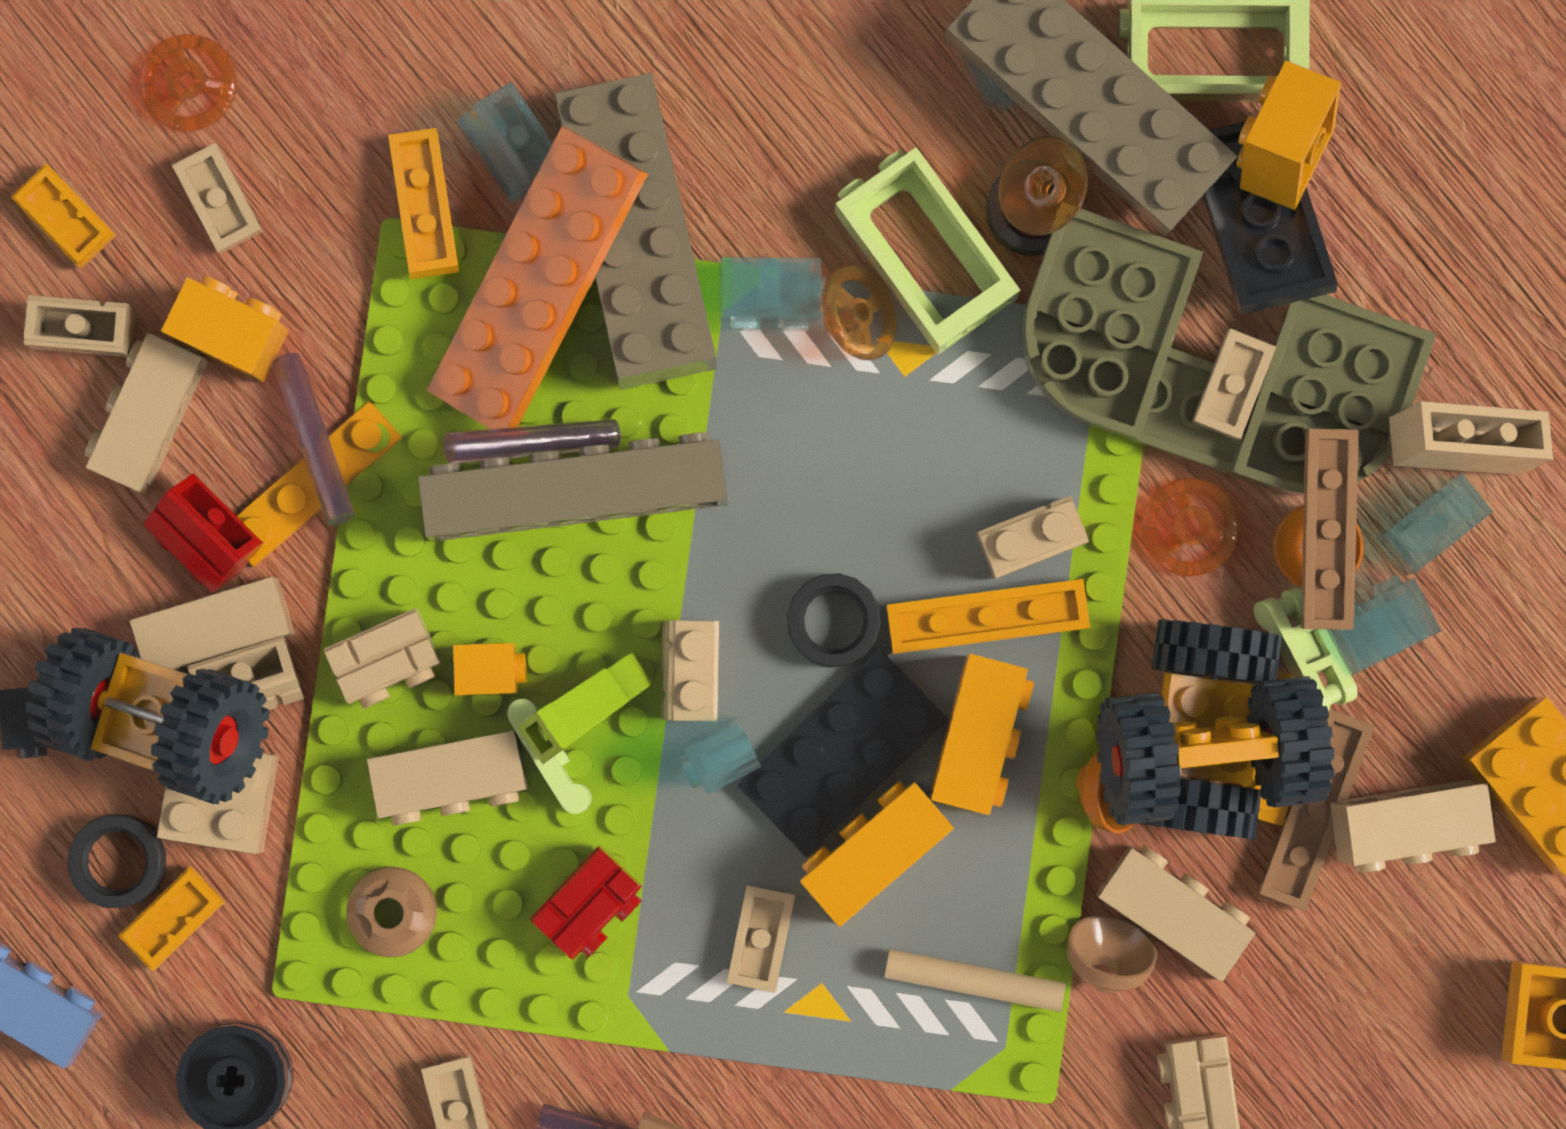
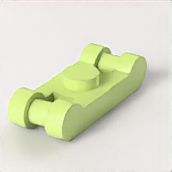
(1306, 650)
(571, 796)

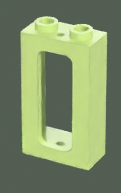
(1287, 16)
(915, 176)

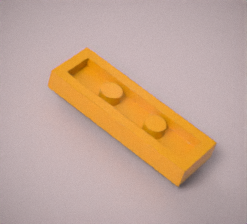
(423, 203)

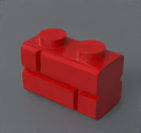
(202, 533)
(587, 903)

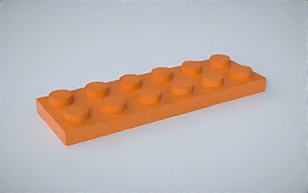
(537, 281)

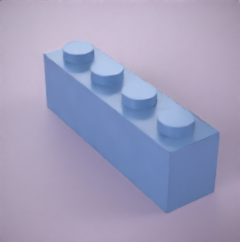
(42, 1013)

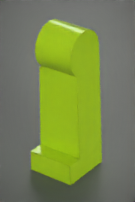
(584, 707)

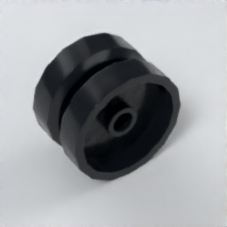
(205, 1080)

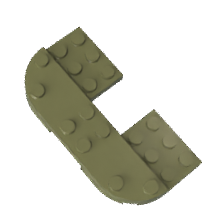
(1104, 356)

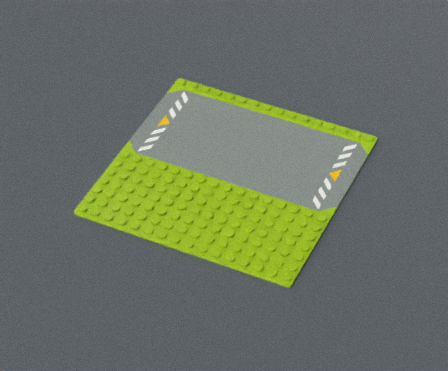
(824, 473)

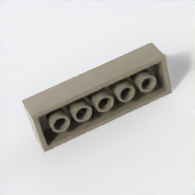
(1095, 101)
(649, 274)
(573, 489)

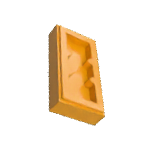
(63, 216)
(171, 918)

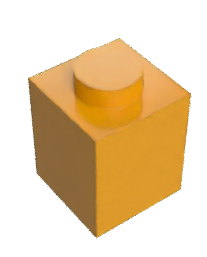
(488, 669)

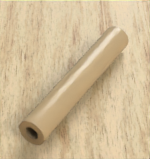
(975, 980)

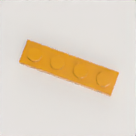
(293, 497)
(988, 616)

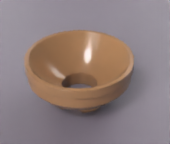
(418, 908)
(1114, 944)

